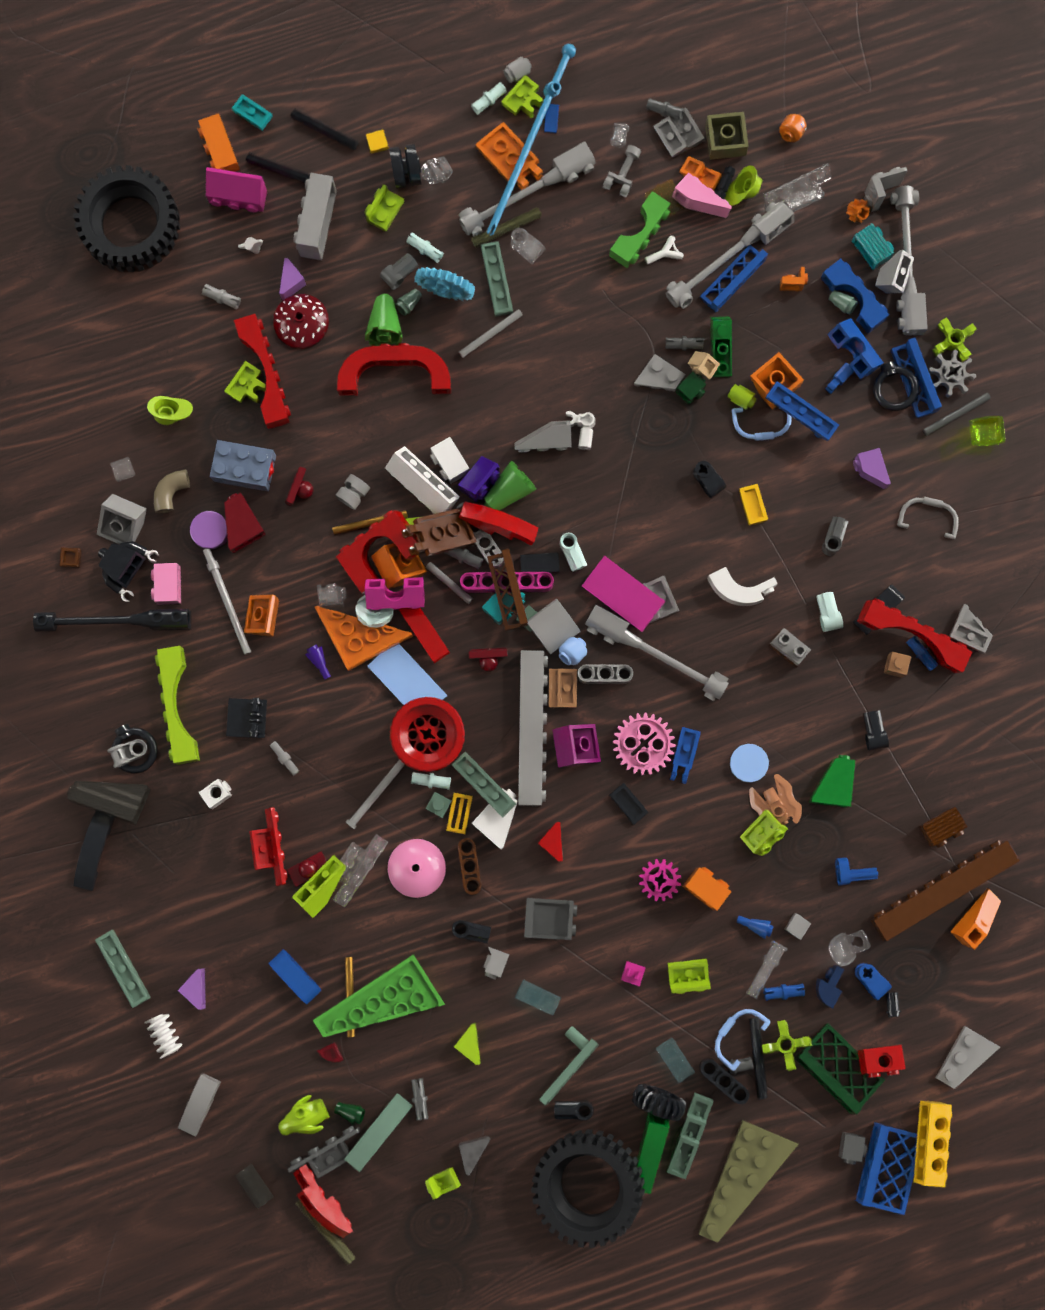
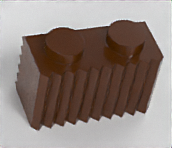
(943, 826)

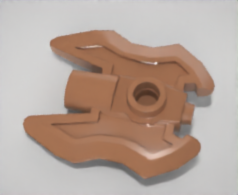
(780, 805)

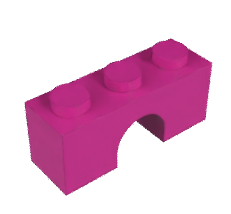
(380, 597)

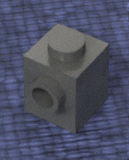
(852, 1147)

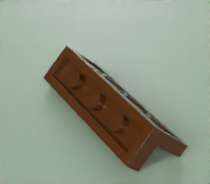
(513, 584)

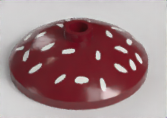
(305, 331)

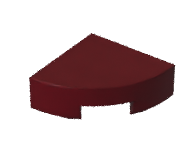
(331, 1053)

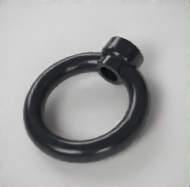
(888, 370)
(125, 732)

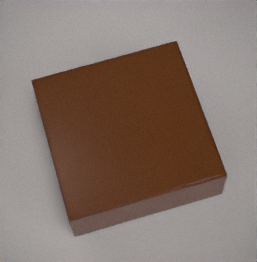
(70, 557)

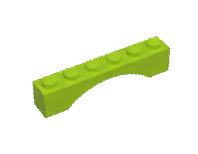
(172, 665)

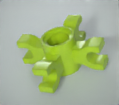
(946, 328)
(788, 1054)

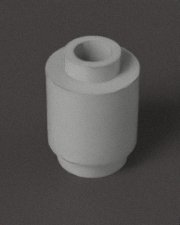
(517, 69)

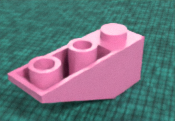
(698, 197)

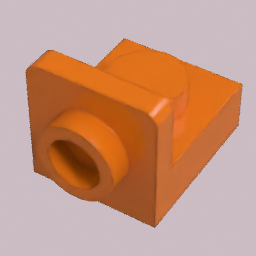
(794, 283)

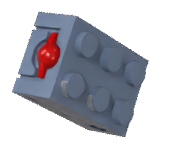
(243, 465)

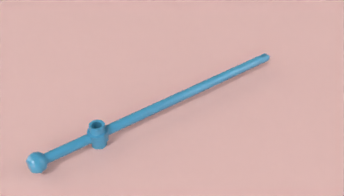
(550, 91)

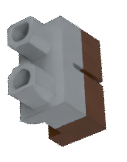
(789, 645)

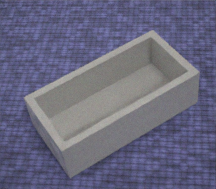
(315, 216)

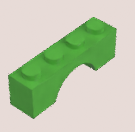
(627, 247)

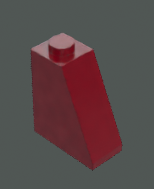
(241, 523)

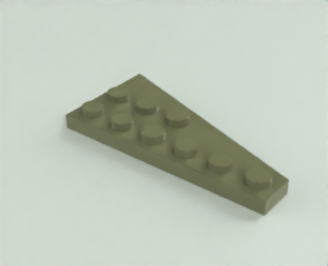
(749, 1166)

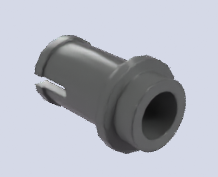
(746, 1064)

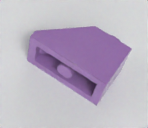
(872, 467)

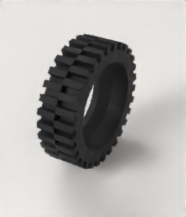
(111, 189)
(567, 1219)

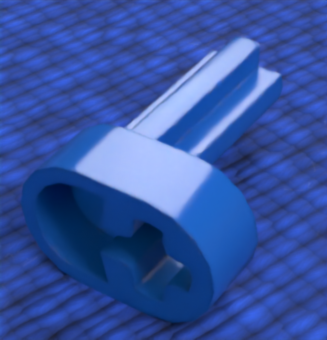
(845, 875)

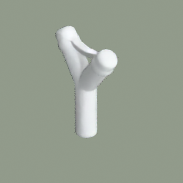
(665, 252)

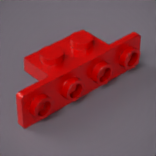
(267, 848)

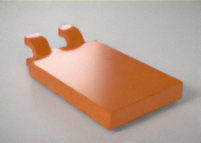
(503, 149)

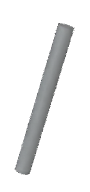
(490, 333)

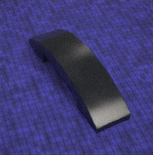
(91, 851)

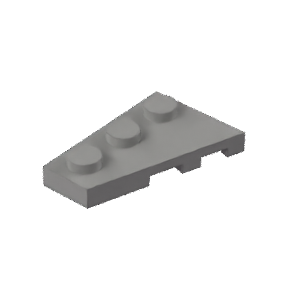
(965, 1057)

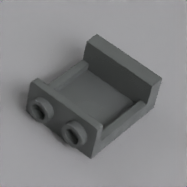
(550, 919)

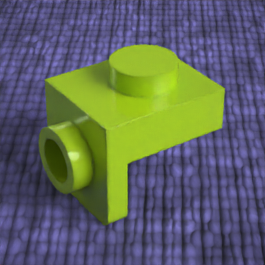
(442, 1183)

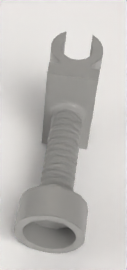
(632, 153)

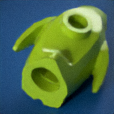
(304, 1117)

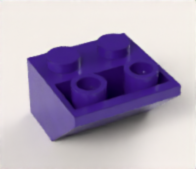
(479, 479)

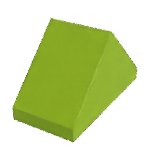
(469, 1045)

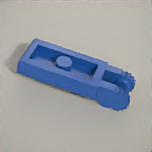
(685, 752)

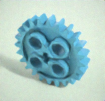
(444, 284)

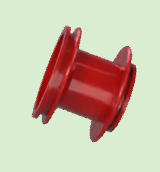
(405, 721)

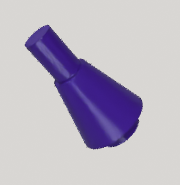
(317, 658)

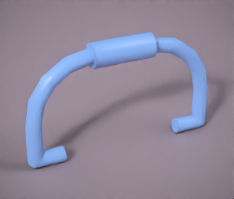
(758, 436)
(728, 1025)

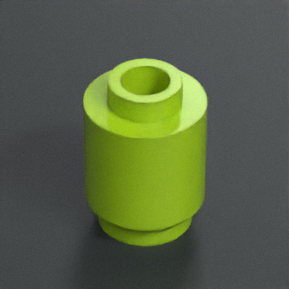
(742, 396)

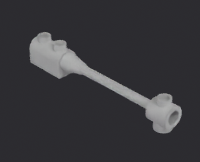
(564, 168)
(763, 228)
(911, 303)
(616, 630)

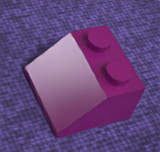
(576, 745)

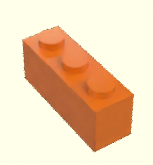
(217, 143)

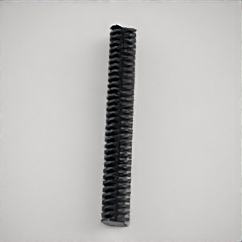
(323, 129)
(283, 170)
(758, 1057)

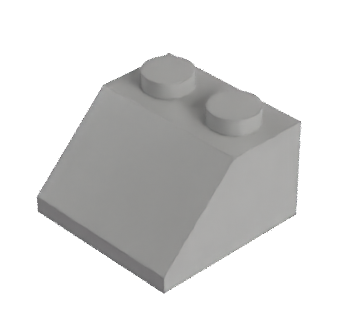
(120, 520)

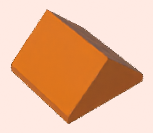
(261, 615)

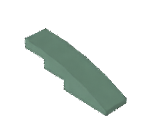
(378, 1132)
(690, 1136)

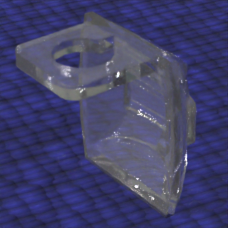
(842, 950)

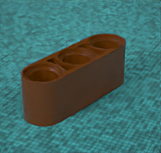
(465, 857)

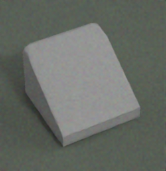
(797, 926)

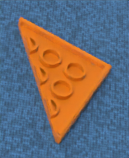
(356, 641)

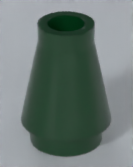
(350, 1112)

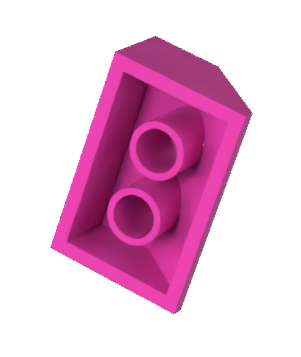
(235, 190)

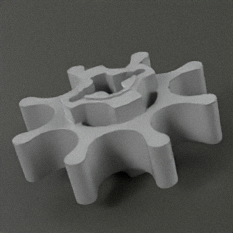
(950, 366)

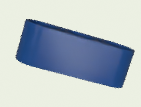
(295, 976)

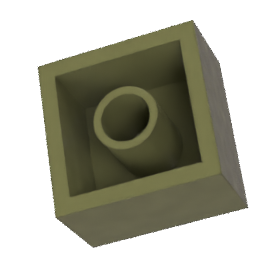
(726, 135)

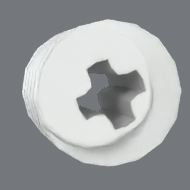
(164, 1035)

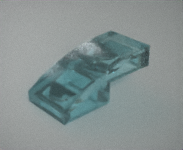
(538, 997)
(675, 1060)

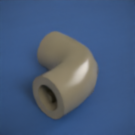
(167, 487)

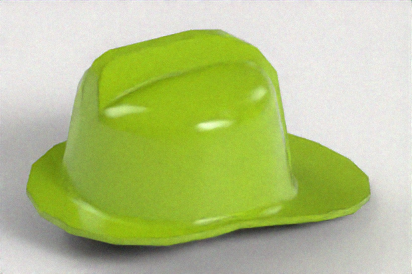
(744, 186)
(168, 409)

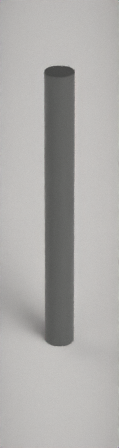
(954, 415)

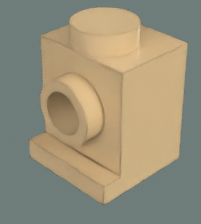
(703, 364)

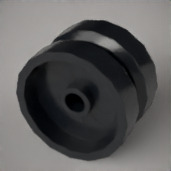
(405, 166)

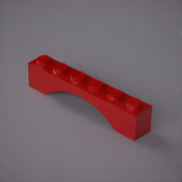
(272, 407)
(948, 653)

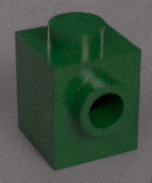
(692, 388)

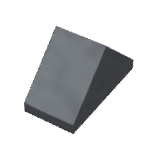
(472, 1151)

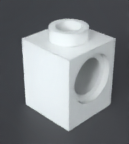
(207, 793)

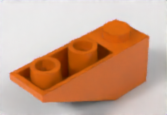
(977, 921)

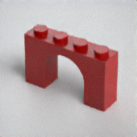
(355, 557)

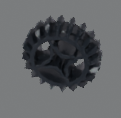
(659, 1102)

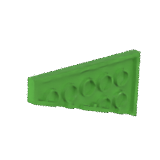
(390, 996)

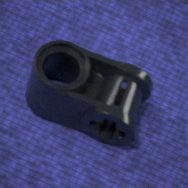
(710, 480)

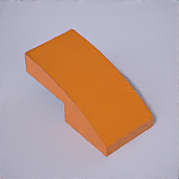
(697, 168)

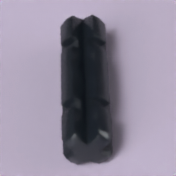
(725, 182)

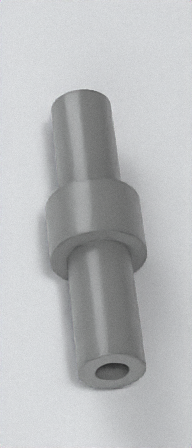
(284, 758)

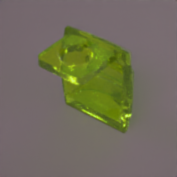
(987, 430)

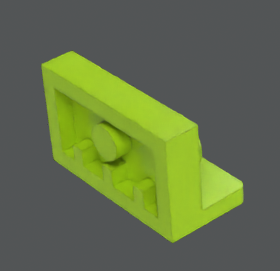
(383, 208)
(763, 833)

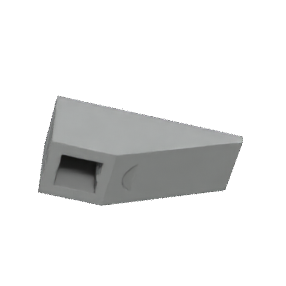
(552, 435)

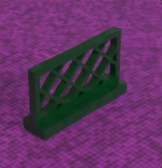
(825, 1078)

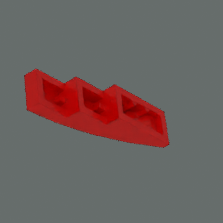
(496, 521)
(425, 633)

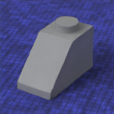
(895, 273)

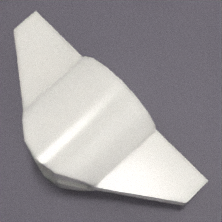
(252, 245)

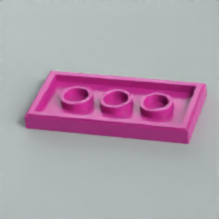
(623, 593)

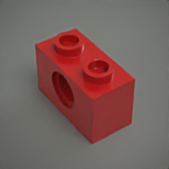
(870, 1060)

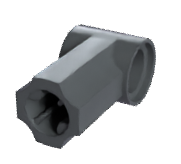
(395, 274)
(835, 535)

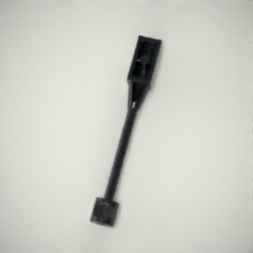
(154, 619)

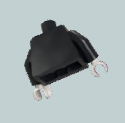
(121, 564)

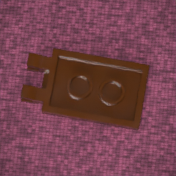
(440, 533)

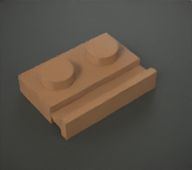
(563, 688)

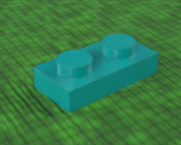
(252, 112)

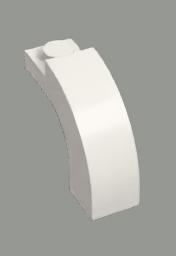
(738, 595)

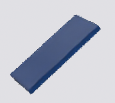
(551, 118)

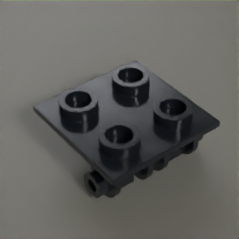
(246, 718)

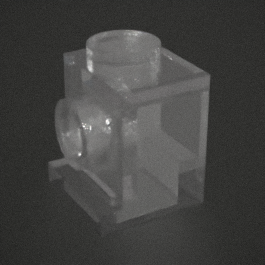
(432, 172)
(331, 595)

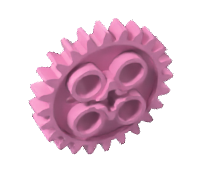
(631, 730)

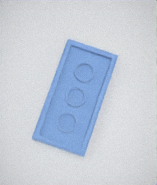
(404, 676)

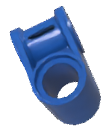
(874, 982)

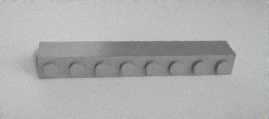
(531, 728)

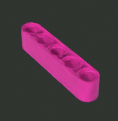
(479, 577)

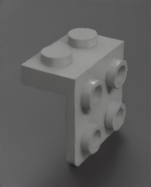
(879, 182)

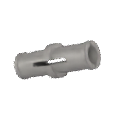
(221, 296)

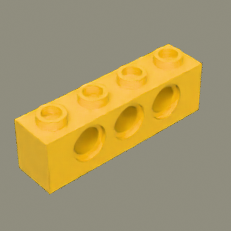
(925, 1151)

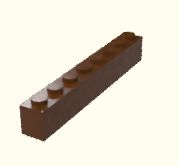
(944, 890)

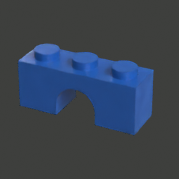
(850, 337)

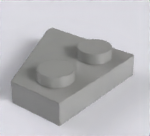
(660, 375)
(970, 631)

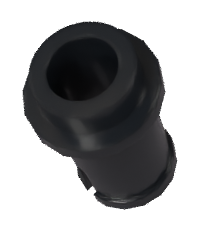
(892, 1005)

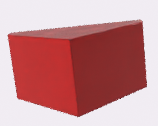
(552, 842)

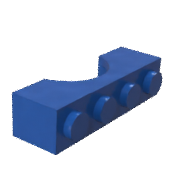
(841, 278)

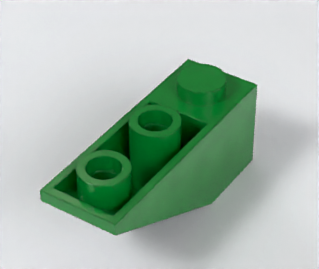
(721, 344)

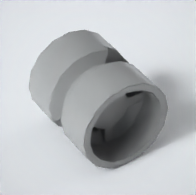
(352, 491)

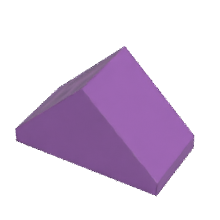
(291, 280)
(194, 989)

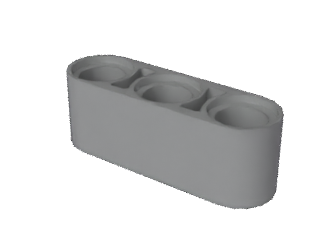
(595, 670)

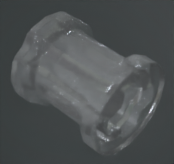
(619, 135)

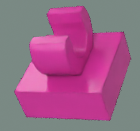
(633, 973)

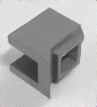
(495, 963)

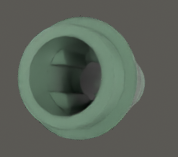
(407, 302)
(843, 302)

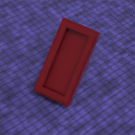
(301, 488)
(488, 657)
(306, 869)

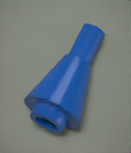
(760, 927)

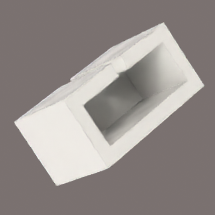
(449, 460)

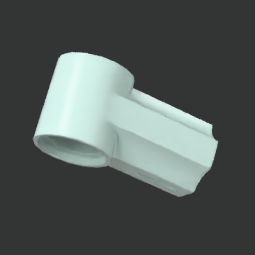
(573, 554)
(830, 617)

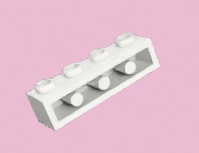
(421, 481)

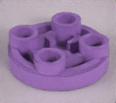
(209, 530)

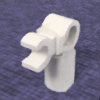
(586, 421)

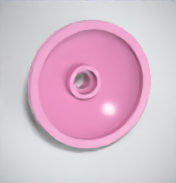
(430, 873)

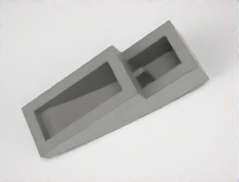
(199, 1104)

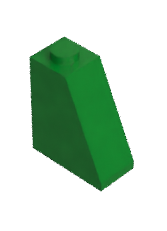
(836, 784)

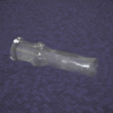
(770, 961)

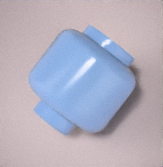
(572, 651)

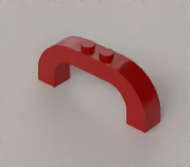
(393, 356)

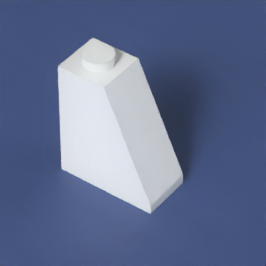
(493, 825)

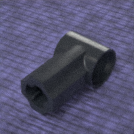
(875, 734)
(473, 931)
(570, 1110)

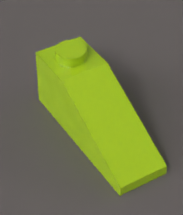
(318, 889)

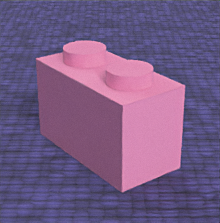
(166, 583)

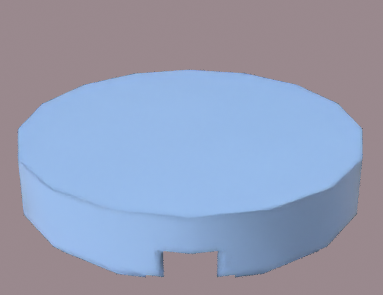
(749, 763)

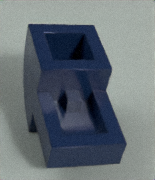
(826, 990)

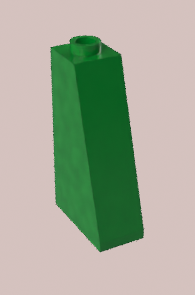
(651, 1149)

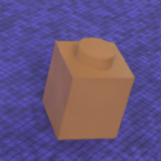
(897, 664)

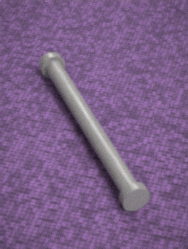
(375, 794)

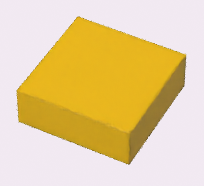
(377, 141)

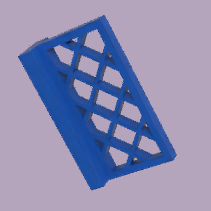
(872, 1169)

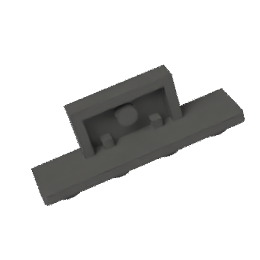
(327, 1157)

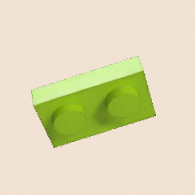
(688, 976)

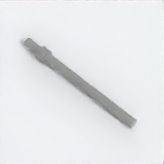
(213, 567)

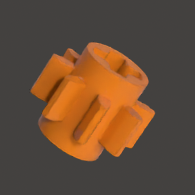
(858, 210)

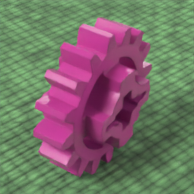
(668, 882)

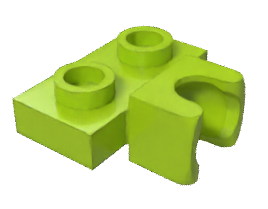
(523, 97)
(245, 384)

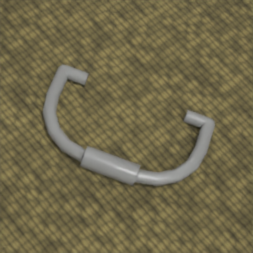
(932, 502)

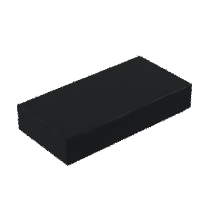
(540, 562)
(628, 803)

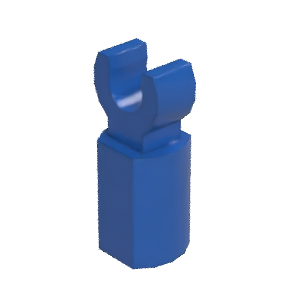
(840, 377)

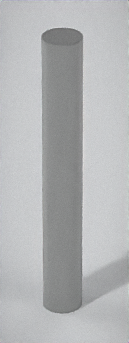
(448, 582)

